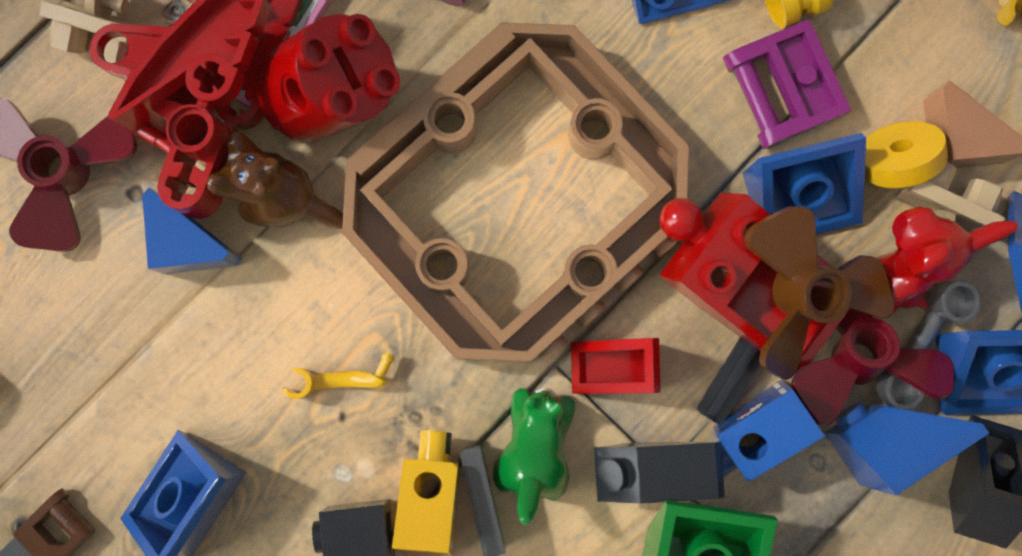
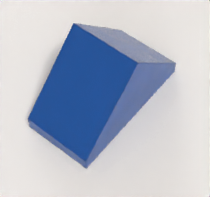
(179, 242)

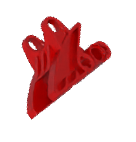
(183, 74)

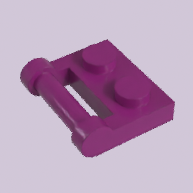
(801, 76)

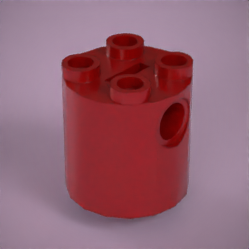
(326, 78)

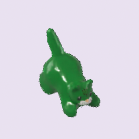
(534, 458)

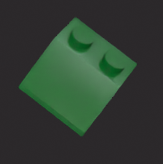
(708, 531)

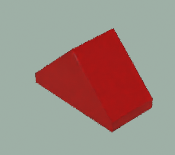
(616, 366)

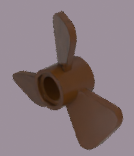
(790, 248)

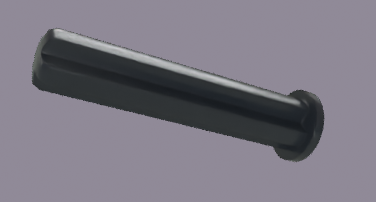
(730, 382)

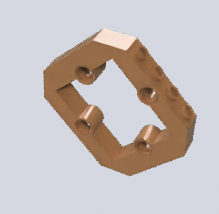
(591, 91)

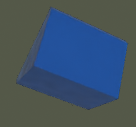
(818, 177)
(984, 372)
(181, 498)

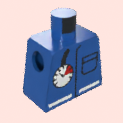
(783, 430)

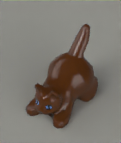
(269, 187)

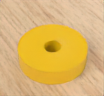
(905, 154)

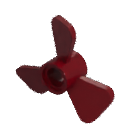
(47, 214)
(827, 383)

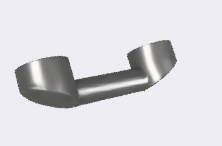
(947, 303)

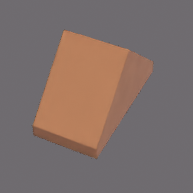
(970, 129)

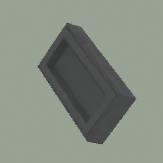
(483, 501)

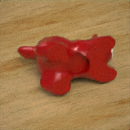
(932, 252)

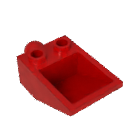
(742, 283)

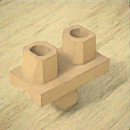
(73, 22)
(970, 211)

